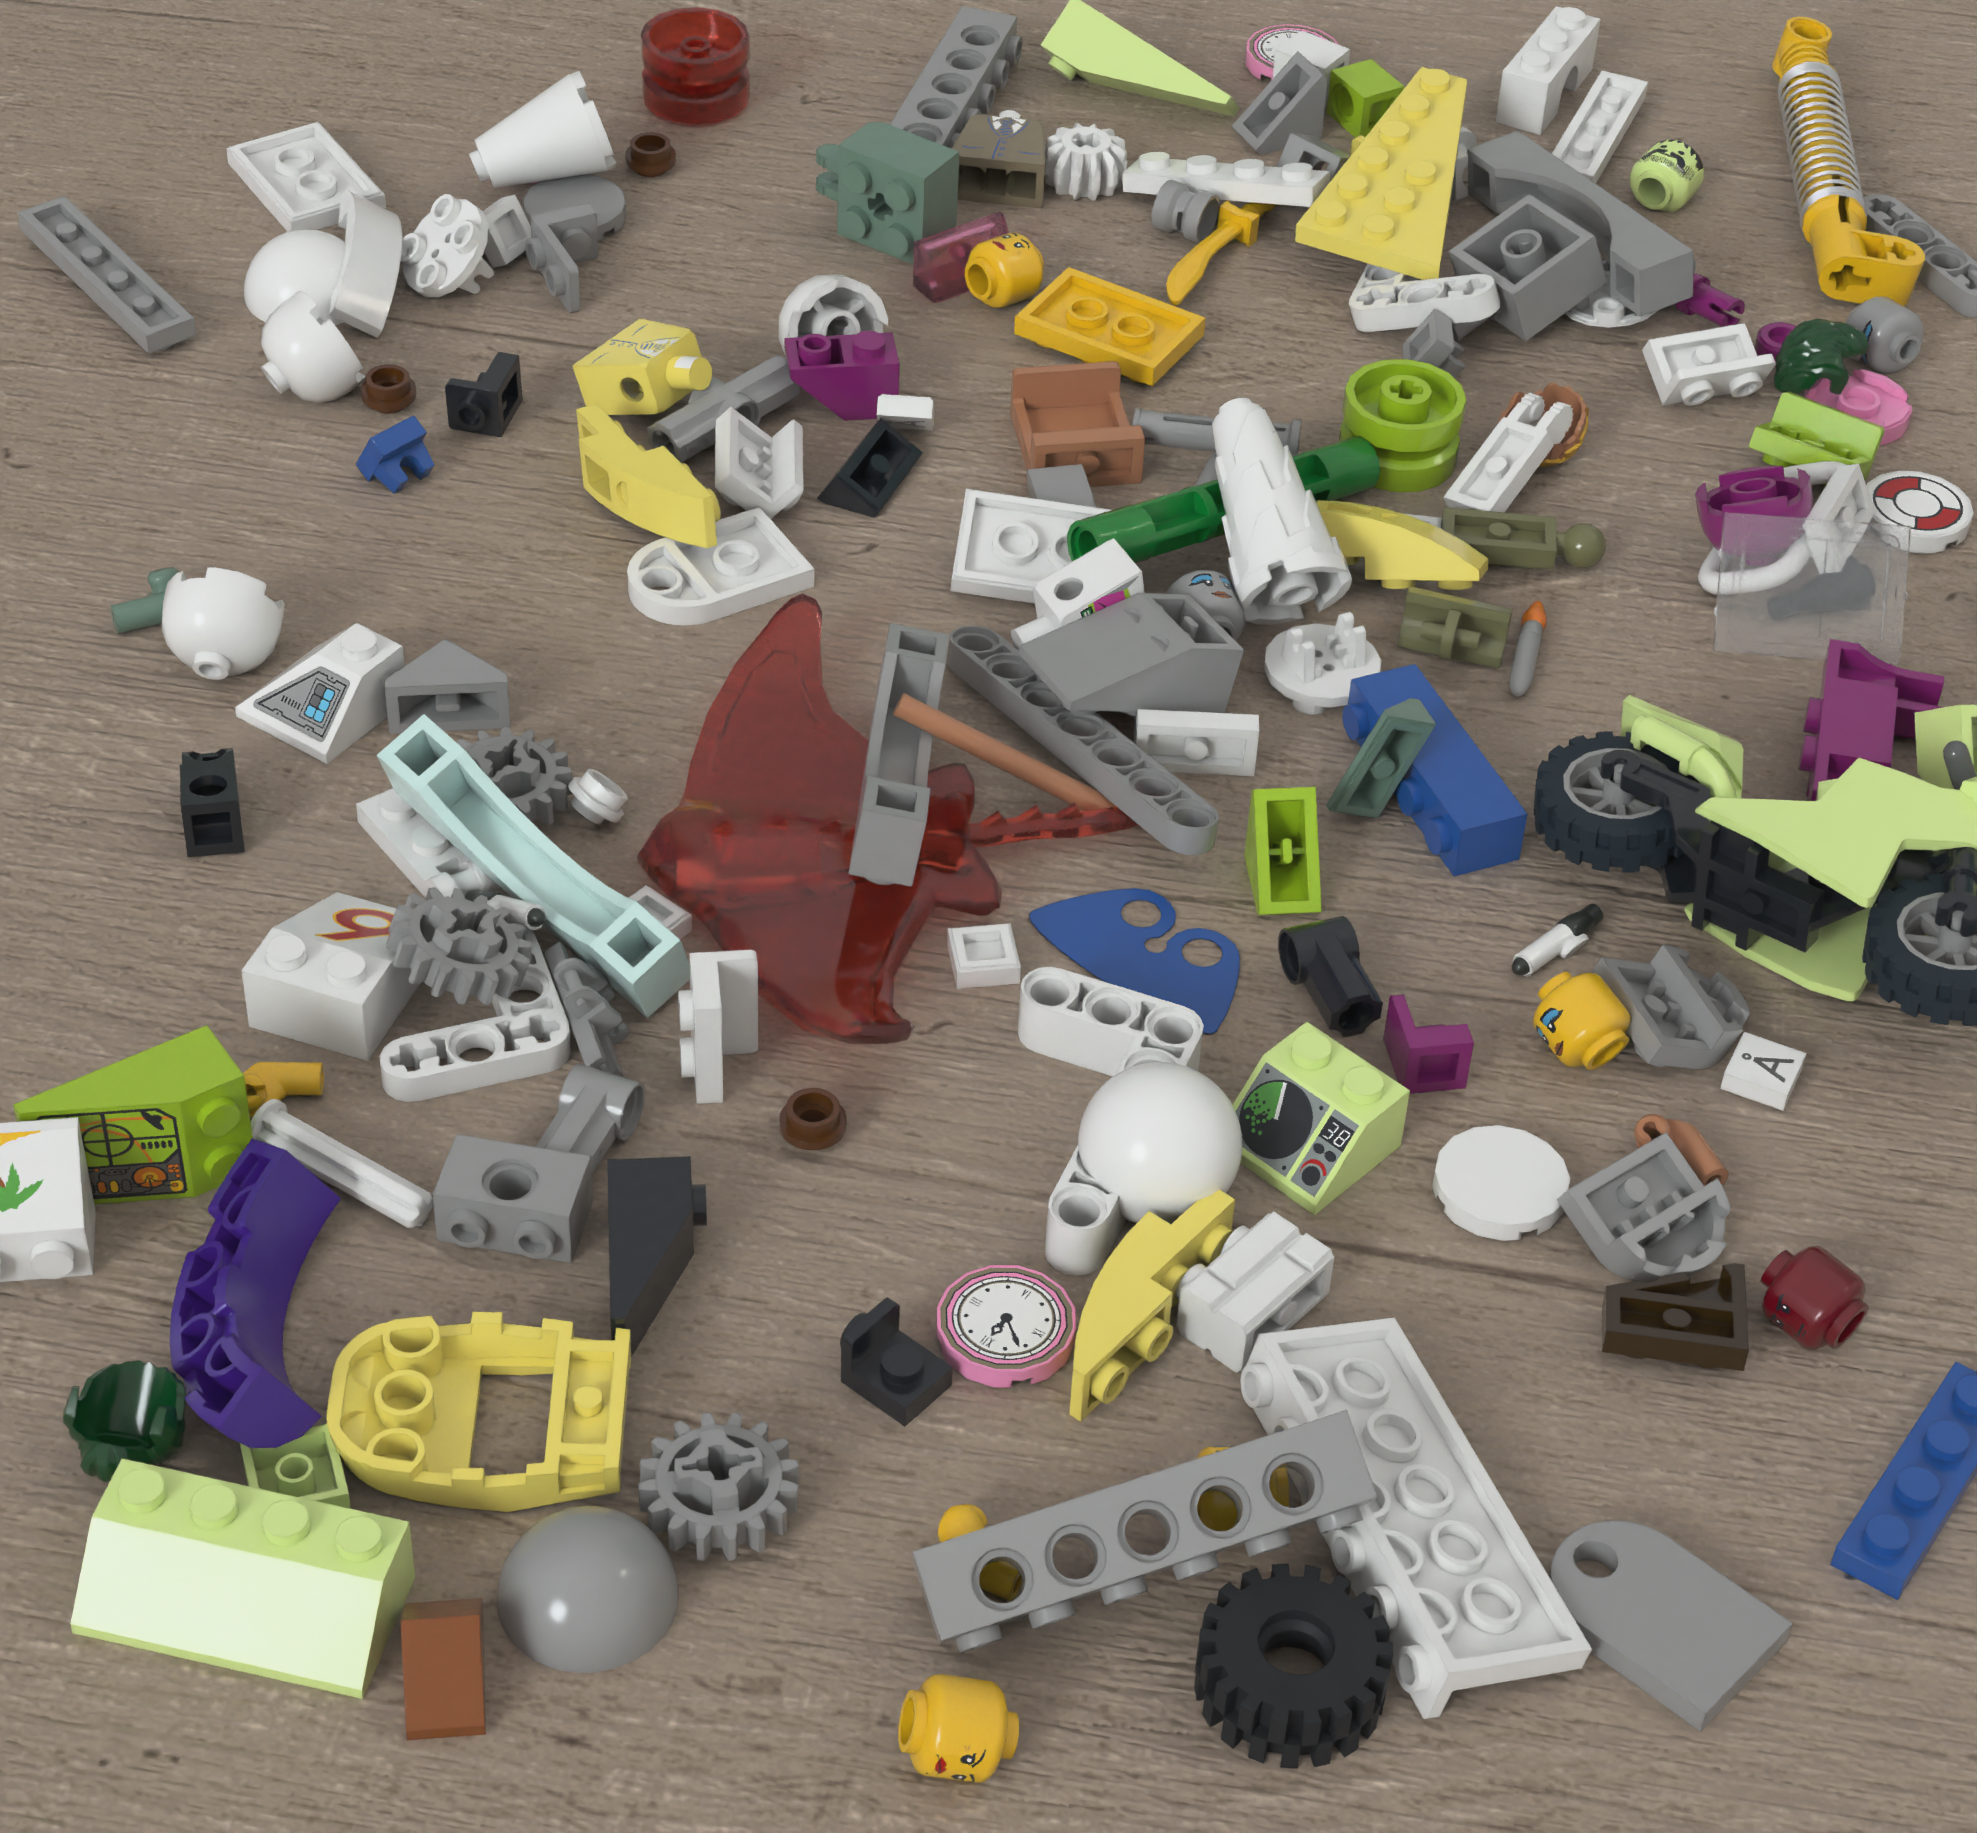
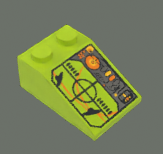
(156, 1120)

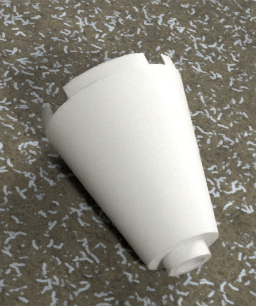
(545, 139)

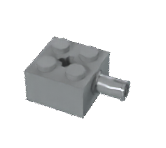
(1538, 265)

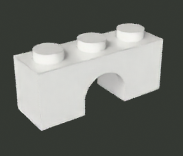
(1552, 59)

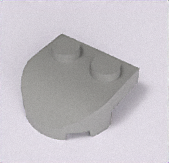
(1675, 1010)
(1650, 1214)

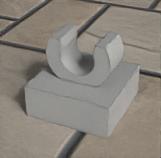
(1435, 344)

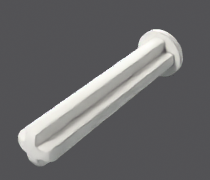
(342, 1166)

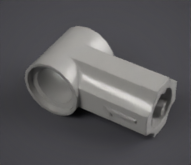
(594, 1112)

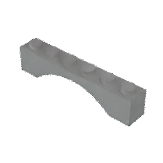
(1644, 261)
(897, 760)

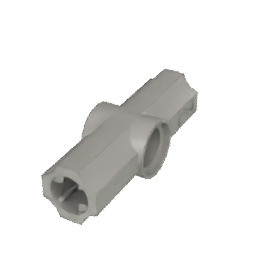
(750, 394)

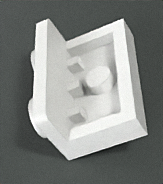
(1706, 365)
(758, 468)
(721, 1017)

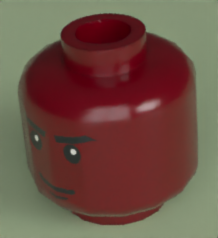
(1813, 1297)

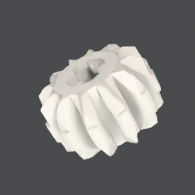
(1085, 161)

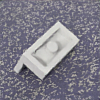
(1199, 741)

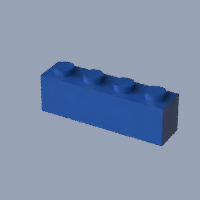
(1450, 785)

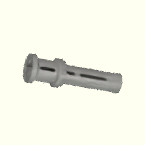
(1196, 431)

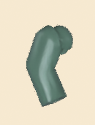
(146, 610)

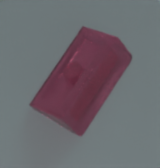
(943, 256)

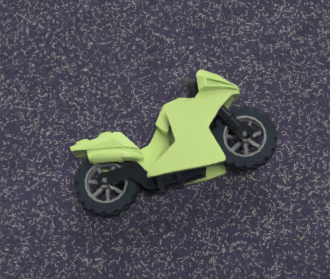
(1801, 887)

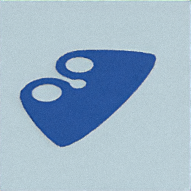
(1104, 944)

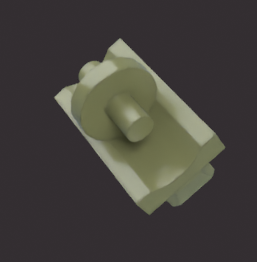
(1454, 627)

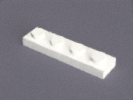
(1601, 123)
(1242, 181)

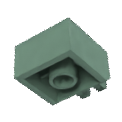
(890, 187)

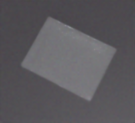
(1809, 581)

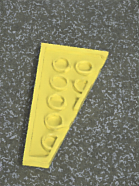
(1397, 185)

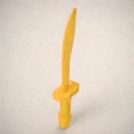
(1231, 224)

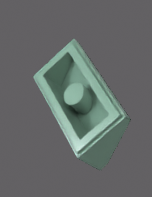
(1383, 760)

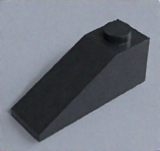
(649, 1236)

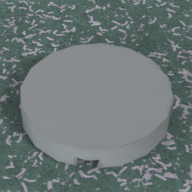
(576, 190)

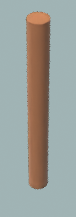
(999, 754)

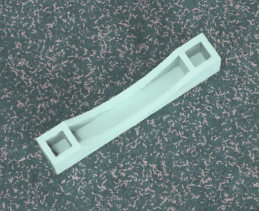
(586, 915)

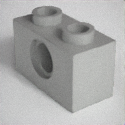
(513, 1198)

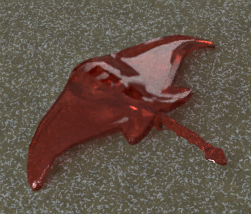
(771, 836)

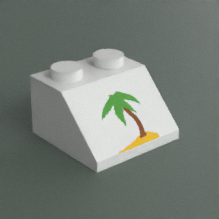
(45, 1201)

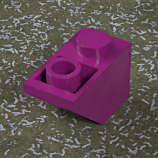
(845, 370)

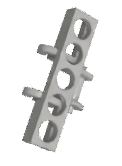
(587, 1010)

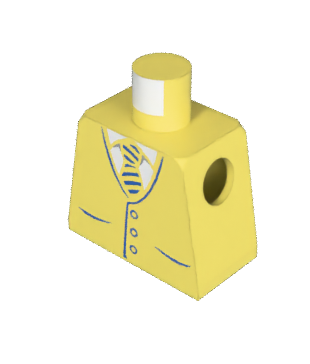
(643, 369)

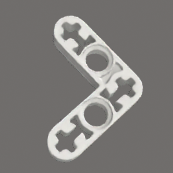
(1399, 301)
(514, 1025)

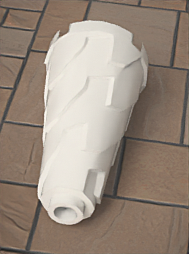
(1271, 523)

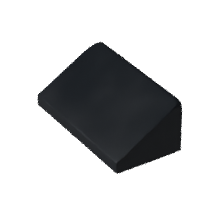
(872, 471)

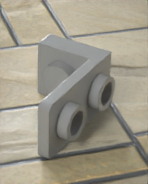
(558, 243)

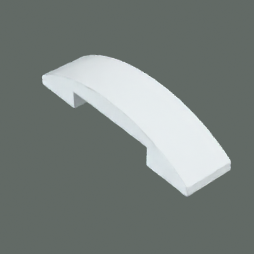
(369, 264)

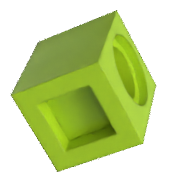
(1361, 95)

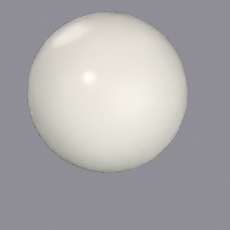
(294, 263)
(1160, 1139)

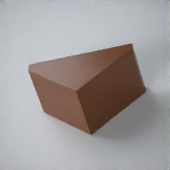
(443, 1668)

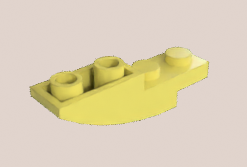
(644, 485)
(1401, 547)
(1134, 1294)

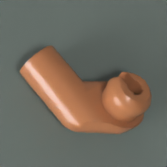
(1688, 1141)

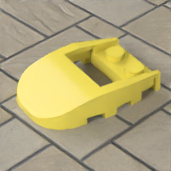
(410, 1402)

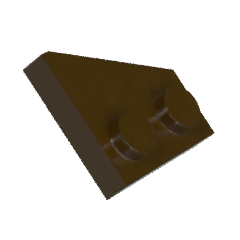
(1679, 1320)

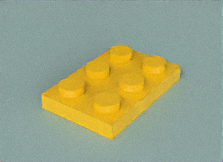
(1109, 324)

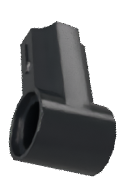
(1328, 963)

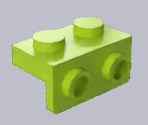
(1814, 432)

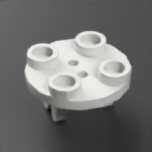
(447, 249)
(1318, 661)

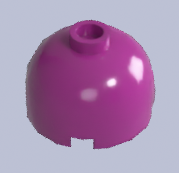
(1753, 492)

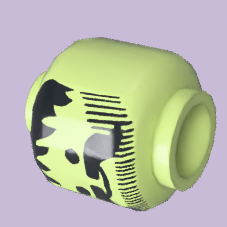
(1667, 176)

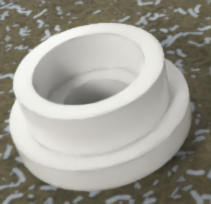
(597, 797)

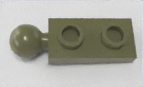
(1524, 538)

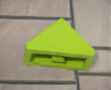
(1283, 851)

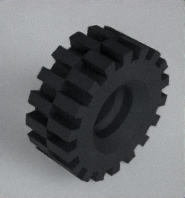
(1284, 1709)

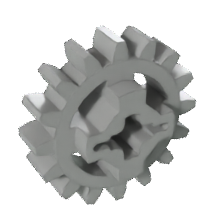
(525, 771)
(459, 946)
(718, 1486)

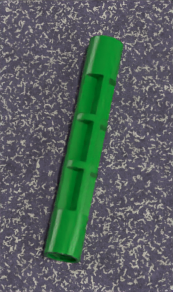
(1197, 511)

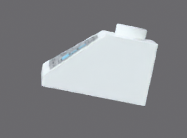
(328, 694)

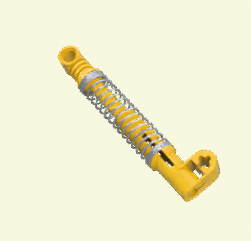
(1828, 176)

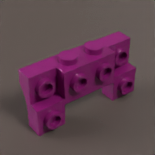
(1861, 711)

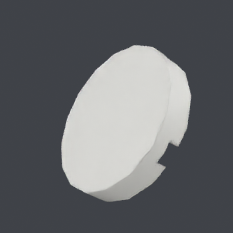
(1500, 1182)

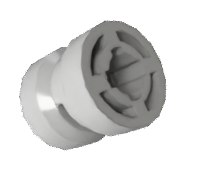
(1185, 211)

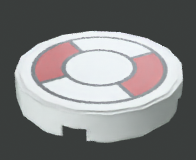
(1927, 503)

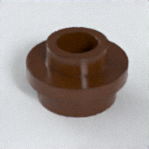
(650, 154)
(388, 389)
(813, 1119)

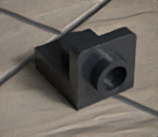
(490, 402)
(889, 1365)

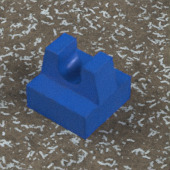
(395, 448)

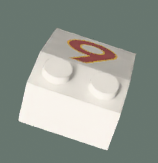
(328, 977)

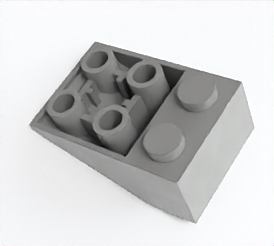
(1137, 656)

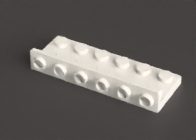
(1438, 1539)

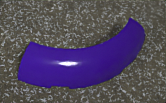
(237, 1296)

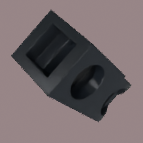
(210, 803)

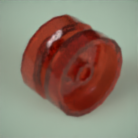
(695, 65)

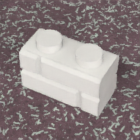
(1253, 1288)

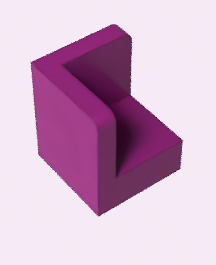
(1426, 1056)

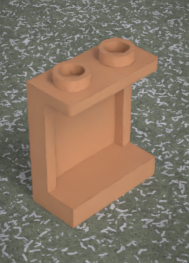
(1076, 418)

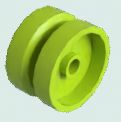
(1410, 419)

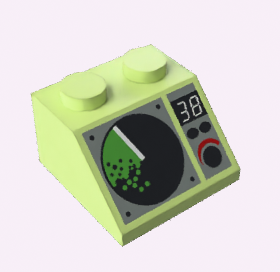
(1317, 1118)

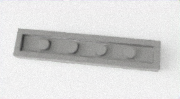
(107, 274)

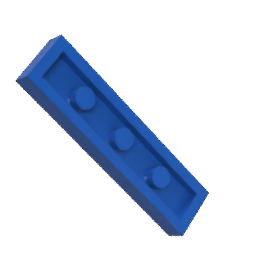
(1915, 1490)

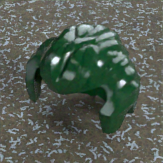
(1815, 352)
(126, 1414)

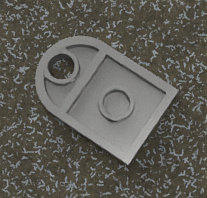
(1666, 1617)

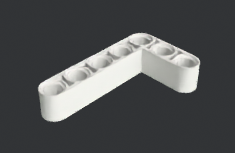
(1107, 1033)

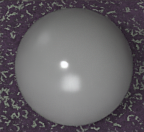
(587, 1590)

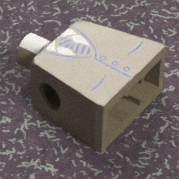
(1001, 160)

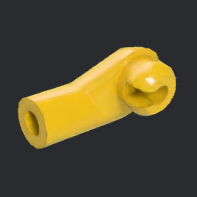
(280, 1079)
(997, 1577)

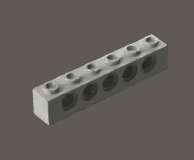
(961, 75)
(1320, 1450)

